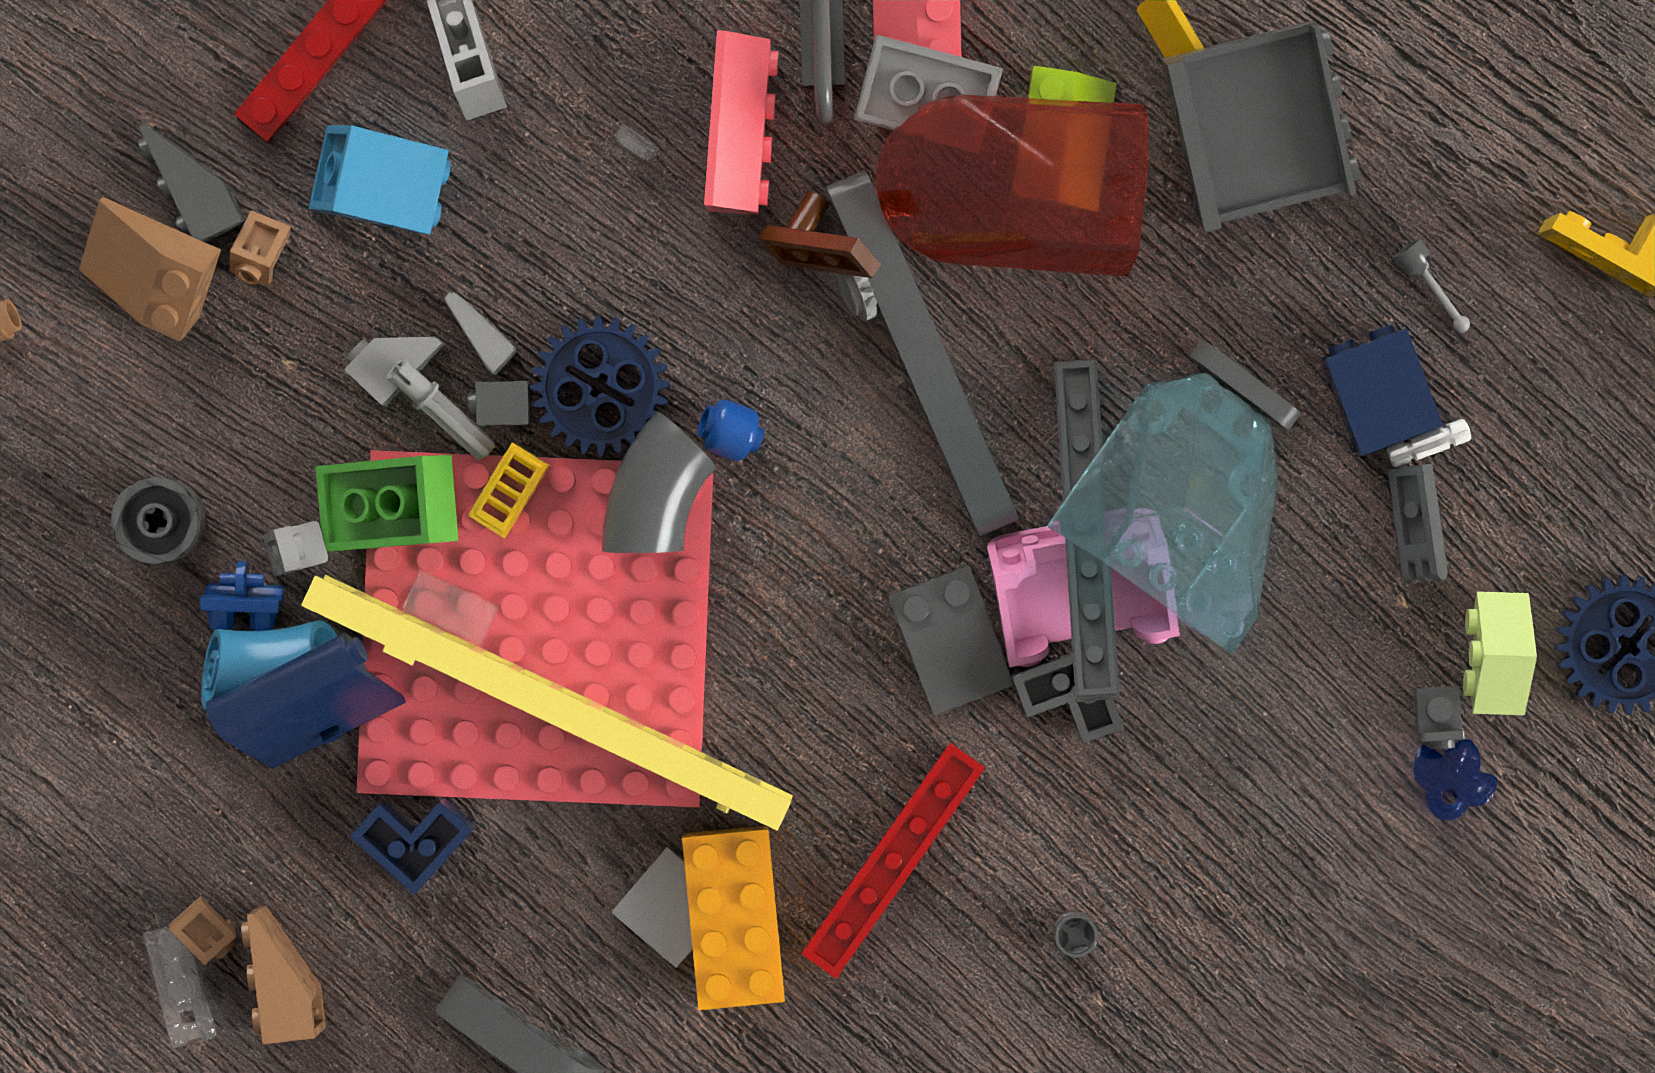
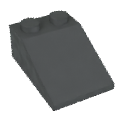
(951, 640)

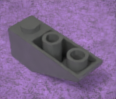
(201, 197)

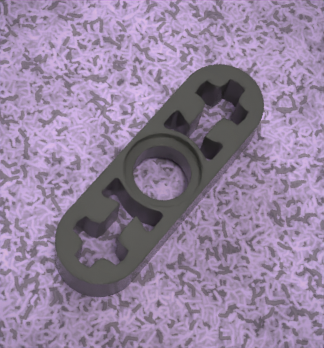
(1244, 385)

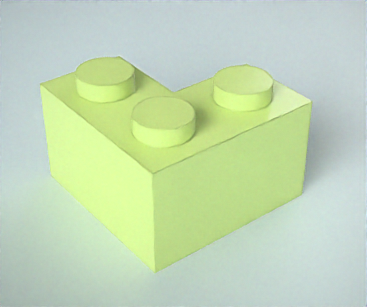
(1500, 653)

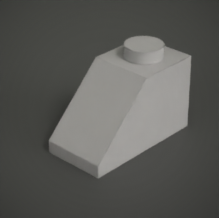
(375, 359)

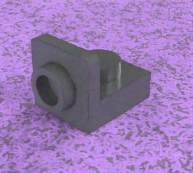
(1438, 716)

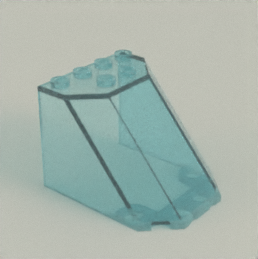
(1183, 504)

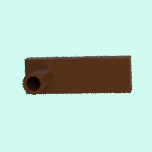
(807, 249)

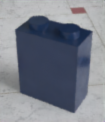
(1380, 390)

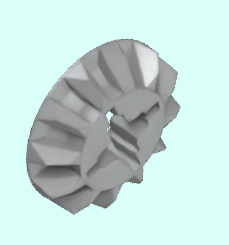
(857, 295)

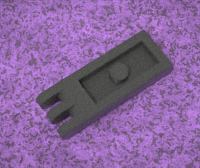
(1417, 523)

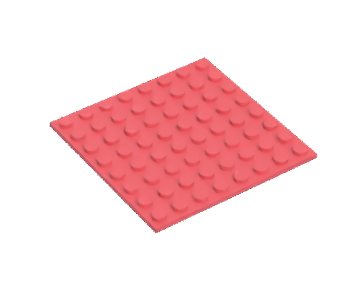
(584, 618)

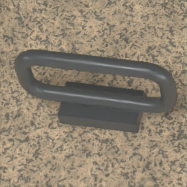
(822, 52)

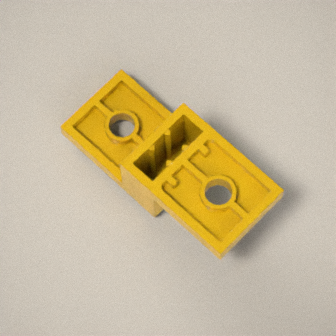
(1627, 263)

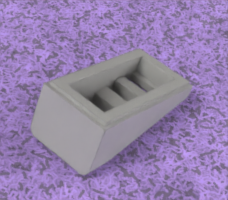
(487, 341)

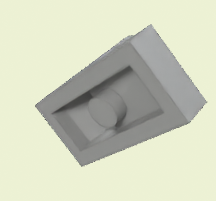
(295, 548)

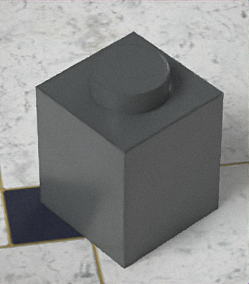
(501, 403)

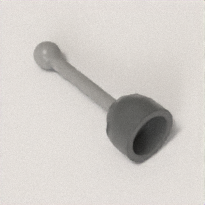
(1415, 260)

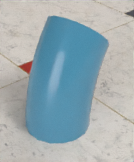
(243, 655)

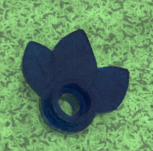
(1453, 772)

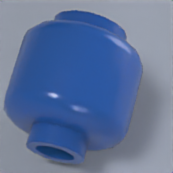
(730, 430)

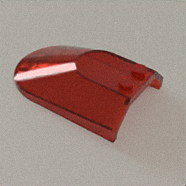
(1019, 183)

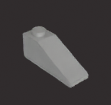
(467, 57)

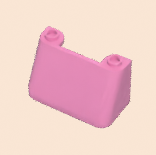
(1034, 597)

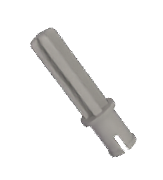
(440, 409)

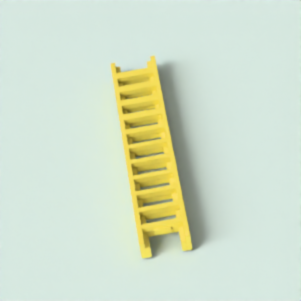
(417, 640)

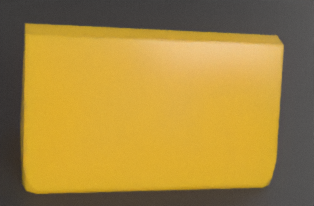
(1169, 27)

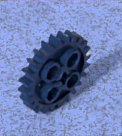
(618, 351)
(1597, 617)

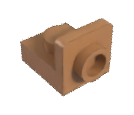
(258, 249)
(204, 931)

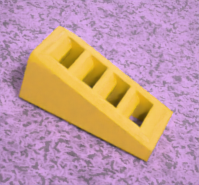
(527, 459)

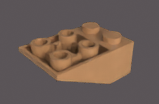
(284, 984)

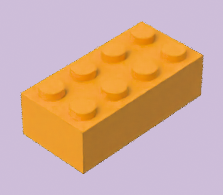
(733, 917)

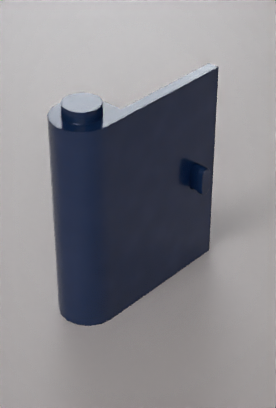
(302, 703)

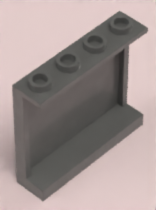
(1260, 123)

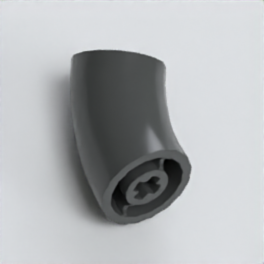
(654, 490)

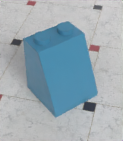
(379, 179)

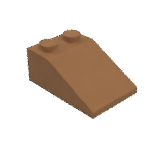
(149, 268)

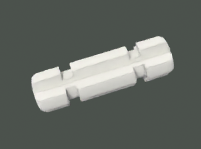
(1429, 443)

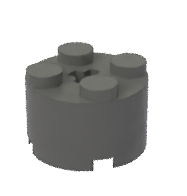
(137, 532)

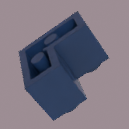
(412, 852)

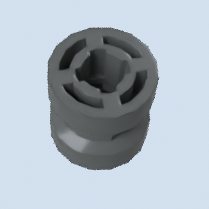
(1078, 939)

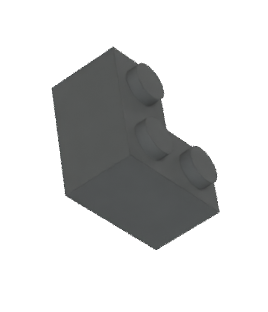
(1054, 685)

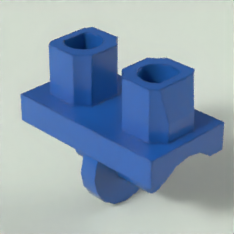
(242, 594)

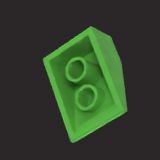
(387, 503)

